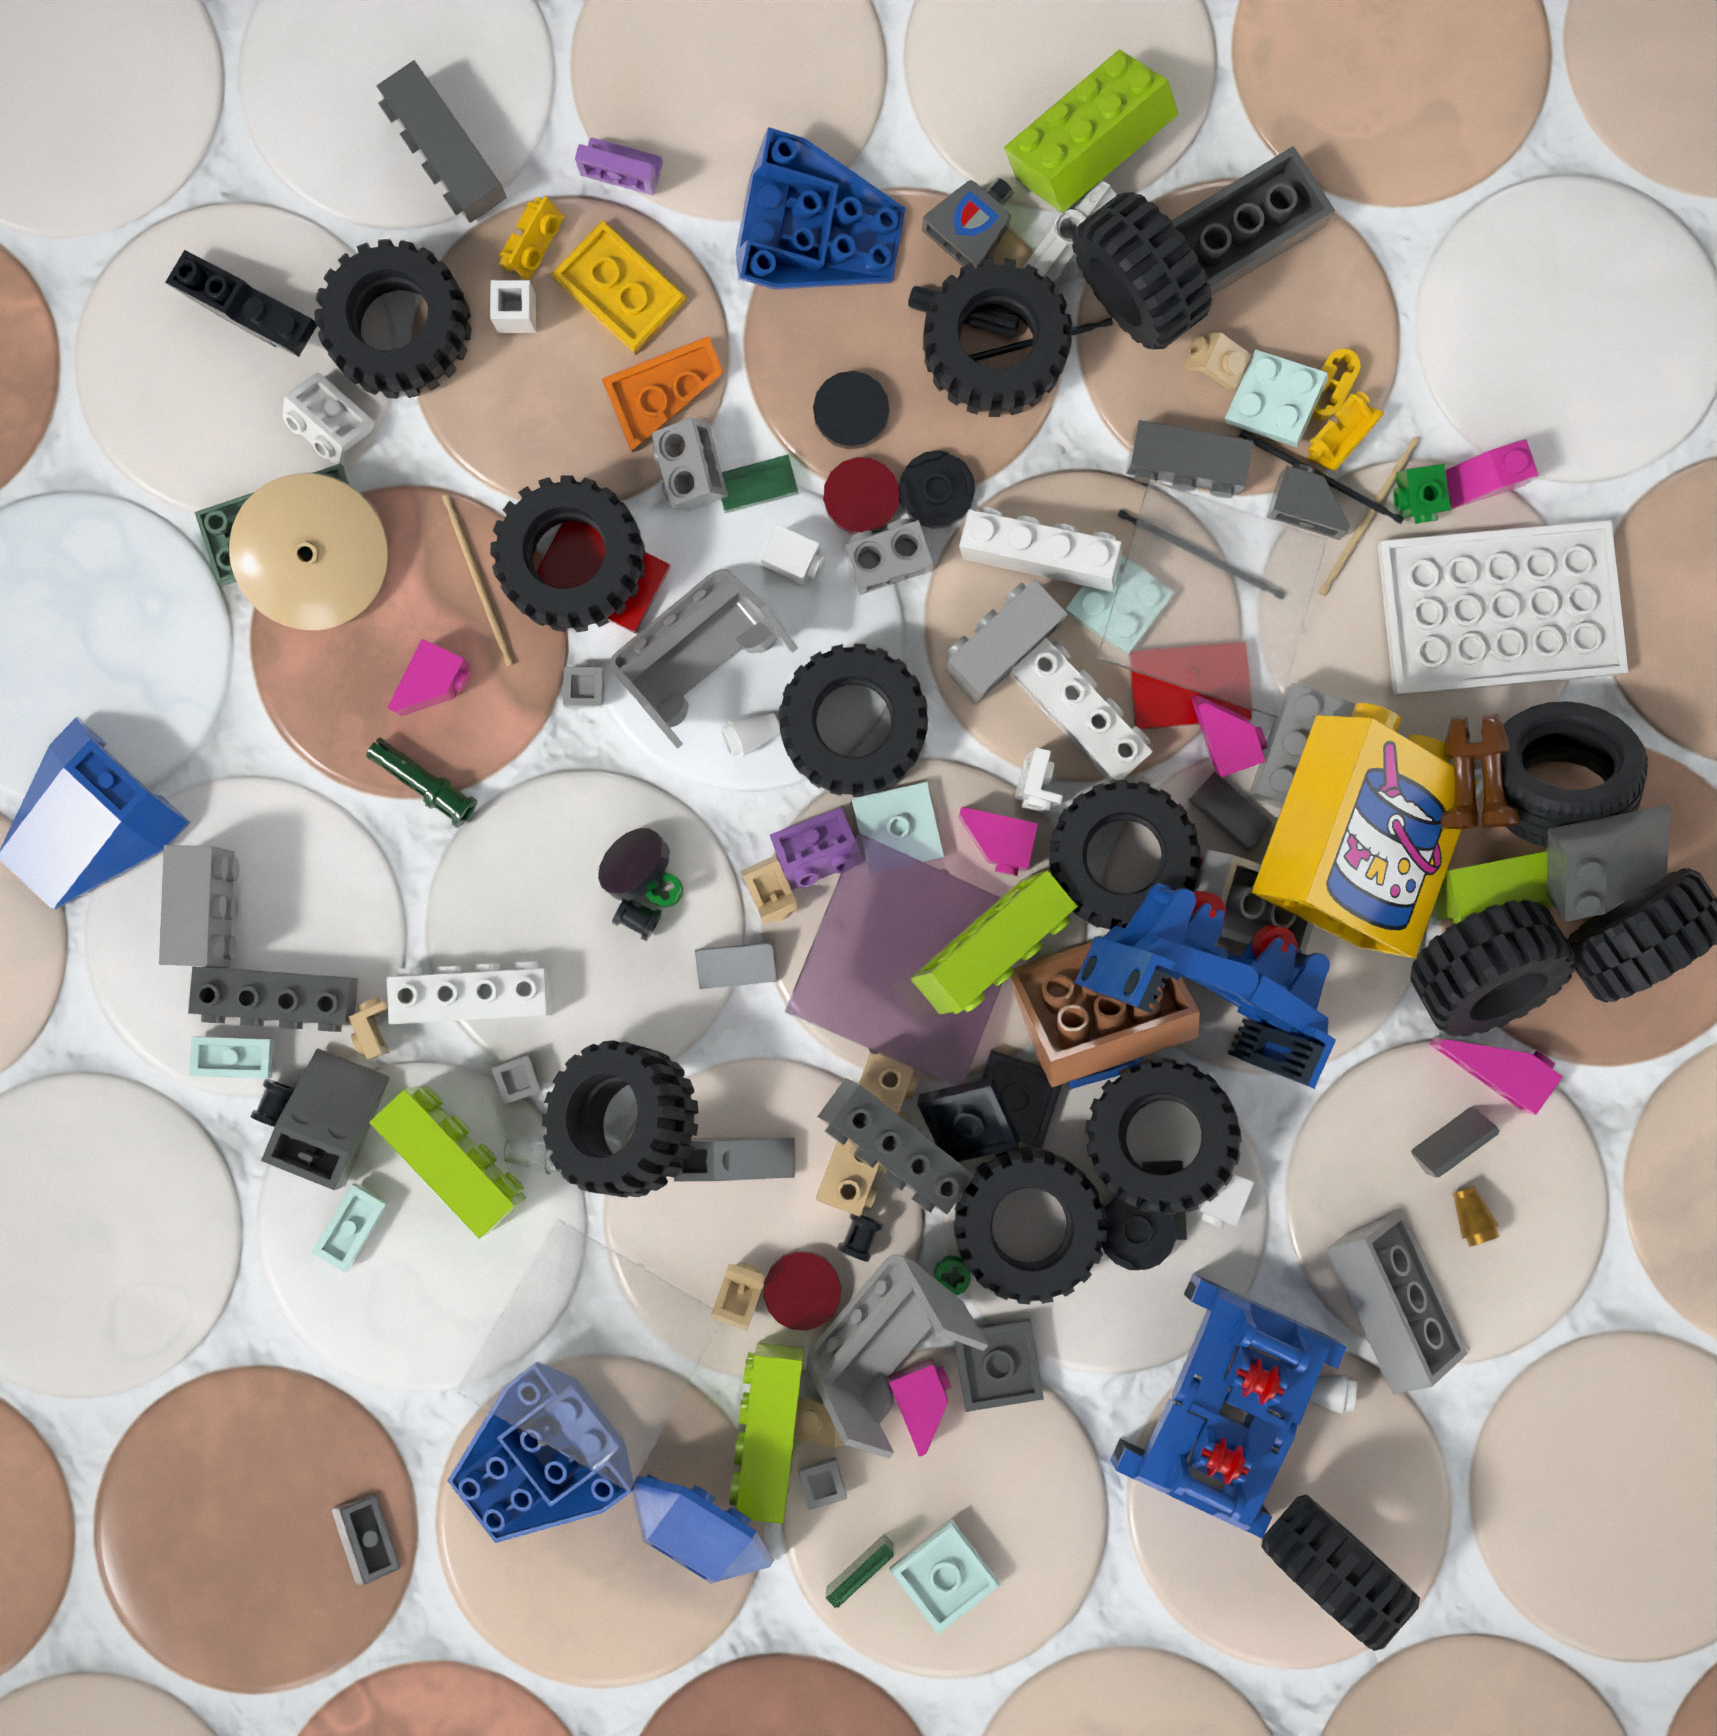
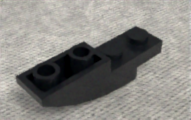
(241, 304)

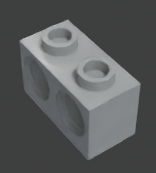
(696, 461)
(892, 566)

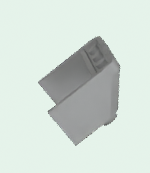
(693, 642)
(872, 1340)

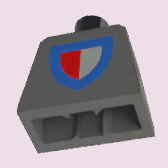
(970, 221)

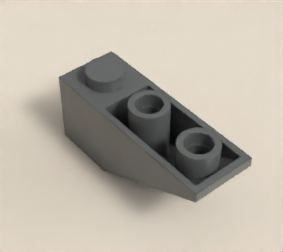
(738, 1159)

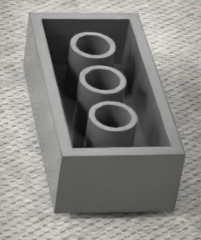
(1255, 219)

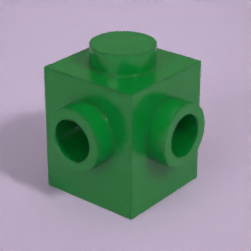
(1422, 493)

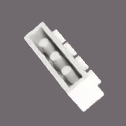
(1041, 549)
(1080, 711)
(469, 995)

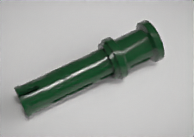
(435, 791)

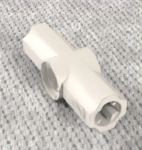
(1055, 249)

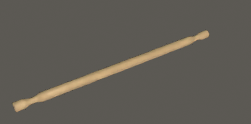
(1368, 517)
(477, 580)

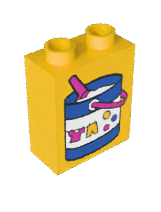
(1363, 832)

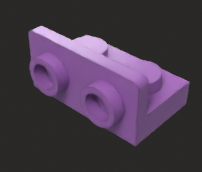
(619, 165)
(813, 848)

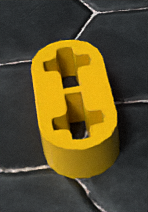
(1340, 388)

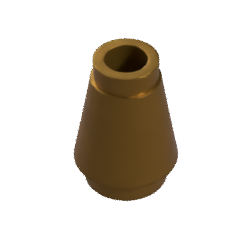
(1474, 1217)

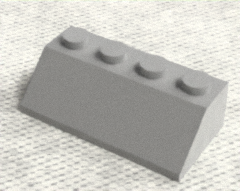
(1397, 1303)

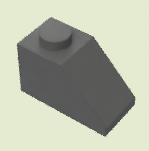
(1307, 503)

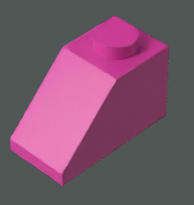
(1491, 474)
(430, 679)
(1229, 737)
(1001, 839)
(921, 1400)

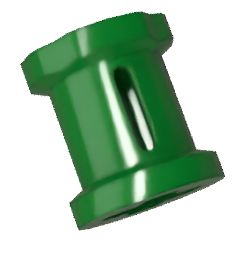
(675, 893)
(944, 1265)

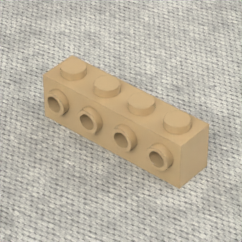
(847, 1178)

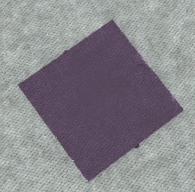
(874, 936)

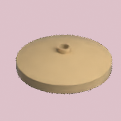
(345, 542)

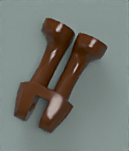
(1490, 751)

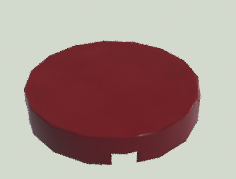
(861, 495)
(802, 1290)

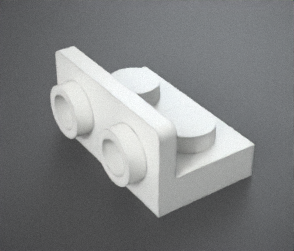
(325, 418)
(1034, 775)

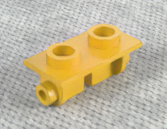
(540, 225)
(1338, 440)

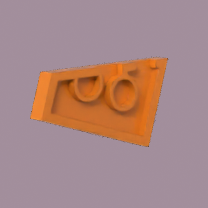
(660, 388)

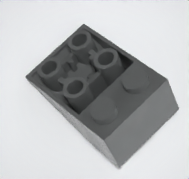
(326, 1120)

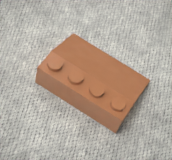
(1088, 1032)

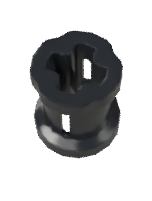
(637, 918)
(272, 1102)
(860, 1237)

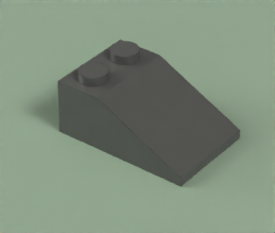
(1606, 861)

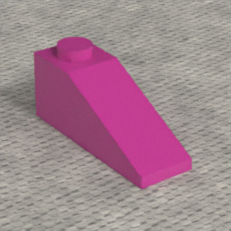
(1515, 1075)

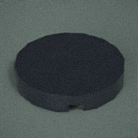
(851, 409)
(936, 489)
(633, 864)
(1137, 1237)

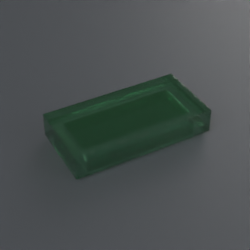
(758, 483)
(860, 1571)

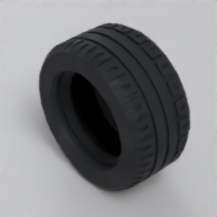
(1576, 736)

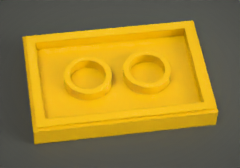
(619, 287)

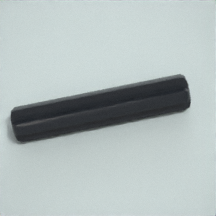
(982, 318)

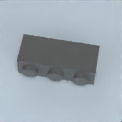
(1189, 458)

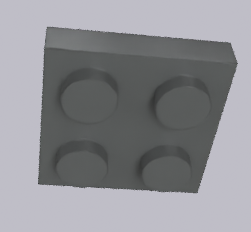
(1002, 1372)

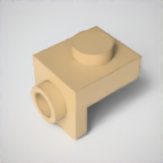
(1218, 359)
(770, 890)
(367, 1034)
(738, 1295)
(815, 1423)

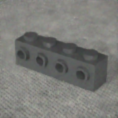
(441, 141)
(272, 996)
(895, 1146)

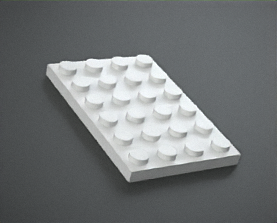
(1502, 607)

